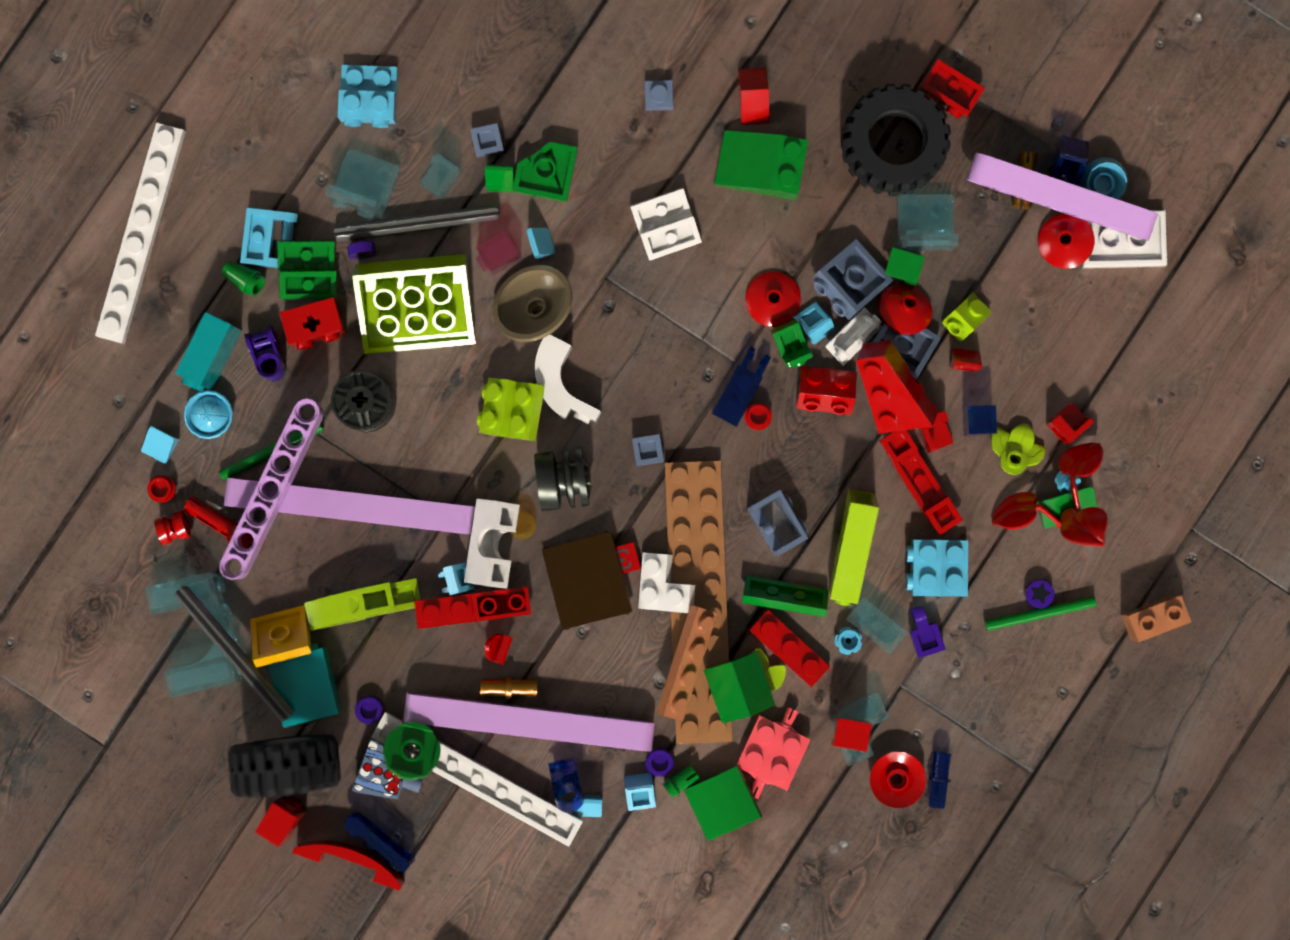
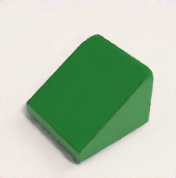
(499, 178)

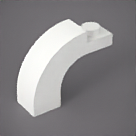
(548, 372)

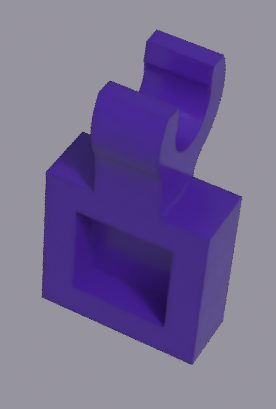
(925, 637)

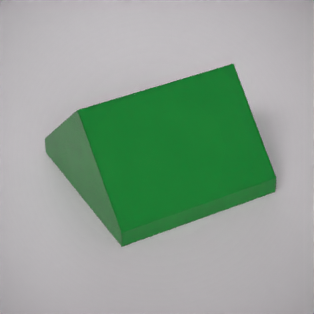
(739, 688)

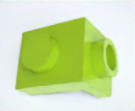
(966, 317)

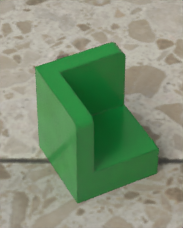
(904, 266)

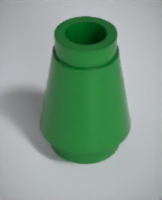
(244, 278)

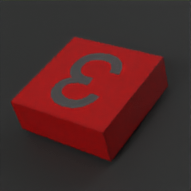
(628, 558)

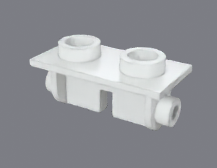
(854, 335)

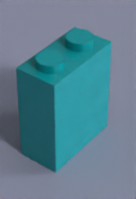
(207, 353)
(307, 686)

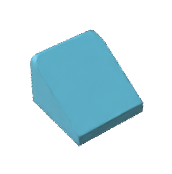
(541, 242)
(815, 323)
(159, 444)
(639, 791)
(591, 807)

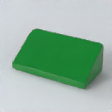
(1058, 504)

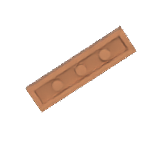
(686, 663)

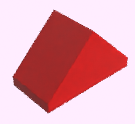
(753, 96)

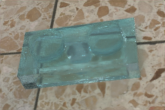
(876, 625)

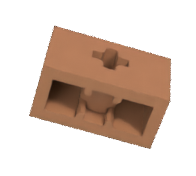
(1156, 618)

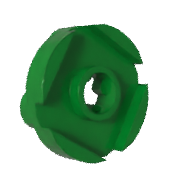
(418, 766)

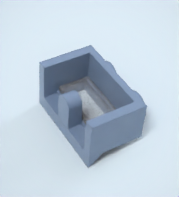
(778, 523)

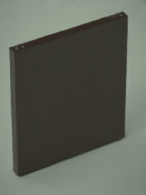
(587, 580)

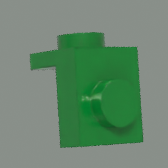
(791, 344)

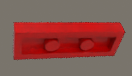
(789, 648)

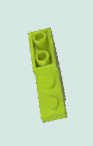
(362, 604)

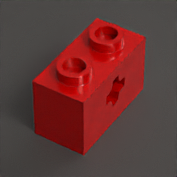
(324, 312)
(281, 820)

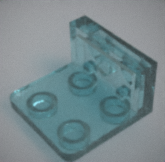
(363, 184)

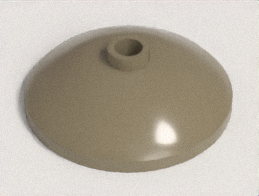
(525, 295)

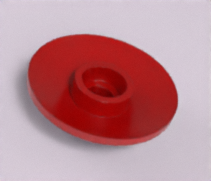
(1066, 255)
(771, 313)
(900, 316)
(911, 784)

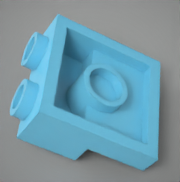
(368, 95)
(937, 568)

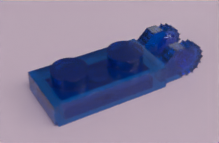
(740, 390)
(378, 841)

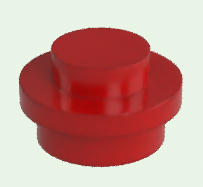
(758, 416)
(161, 488)

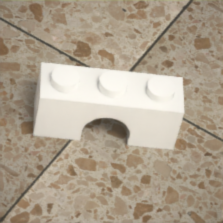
(489, 524)

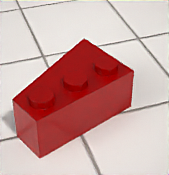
(892, 390)

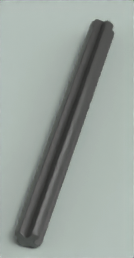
(416, 223)
(234, 653)

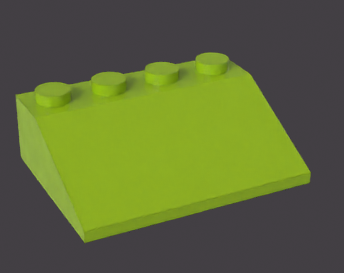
(414, 303)

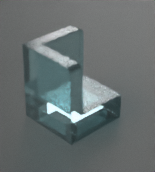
(440, 176)

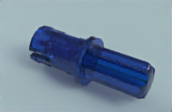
(939, 779)

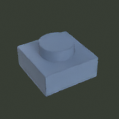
(658, 95)
(487, 140)
(647, 450)

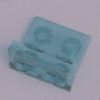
(926, 222)

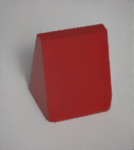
(965, 360)

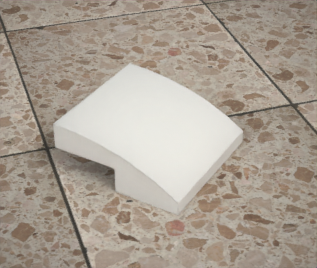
(665, 224)

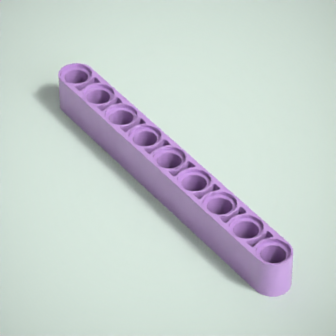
(359, 507)
(529, 722)

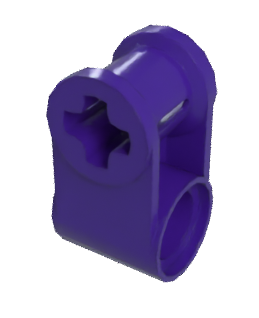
(265, 348)

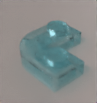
(866, 709)

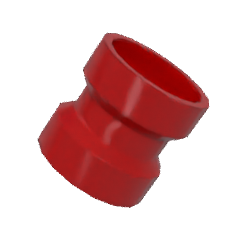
(172, 528)

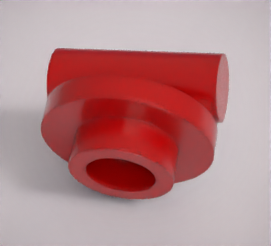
(497, 648)

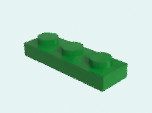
(785, 596)

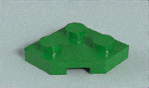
(547, 172)

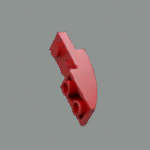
(472, 607)

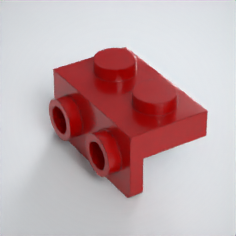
(951, 89)
(827, 390)

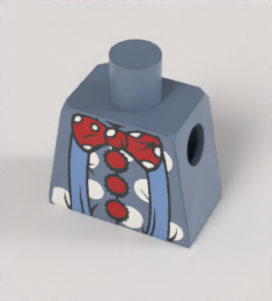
(377, 780)

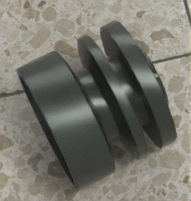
(373, 414)
(562, 479)

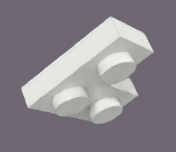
(655, 586)

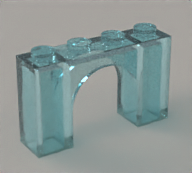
(214, 668)

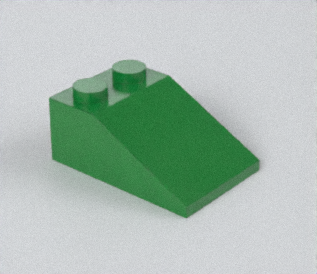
(761, 163)

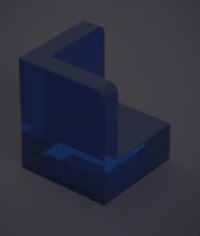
(979, 420)

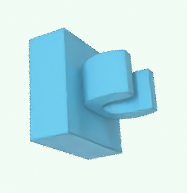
(455, 579)

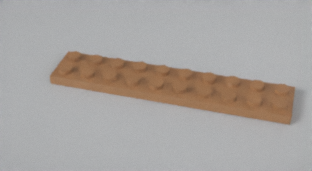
(699, 560)

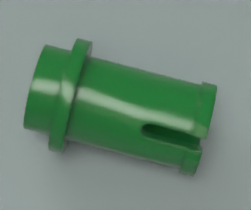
(680, 781)

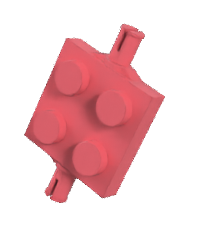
(773, 752)

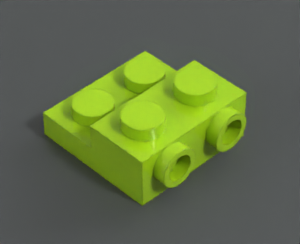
(511, 409)

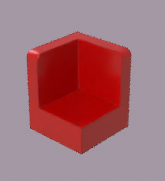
(1069, 424)
(936, 435)
(852, 734)

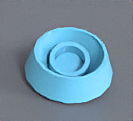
(1105, 177)
(208, 414)

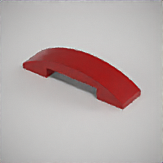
(920, 481)
(384, 874)

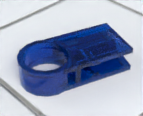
(566, 779)

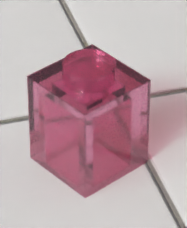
(497, 253)

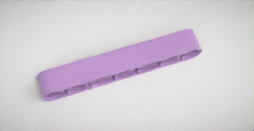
(1062, 196)
(260, 498)

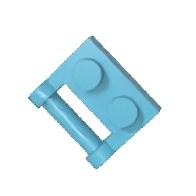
(259, 235)

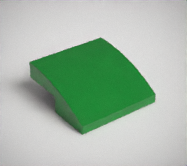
(306, 269)
(723, 803)

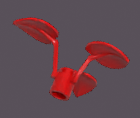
(1076, 525)

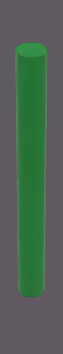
(258, 456)
(1040, 613)

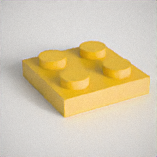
(280, 636)

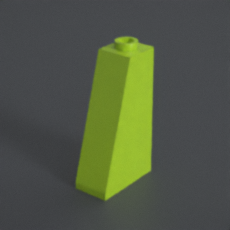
(853, 546)

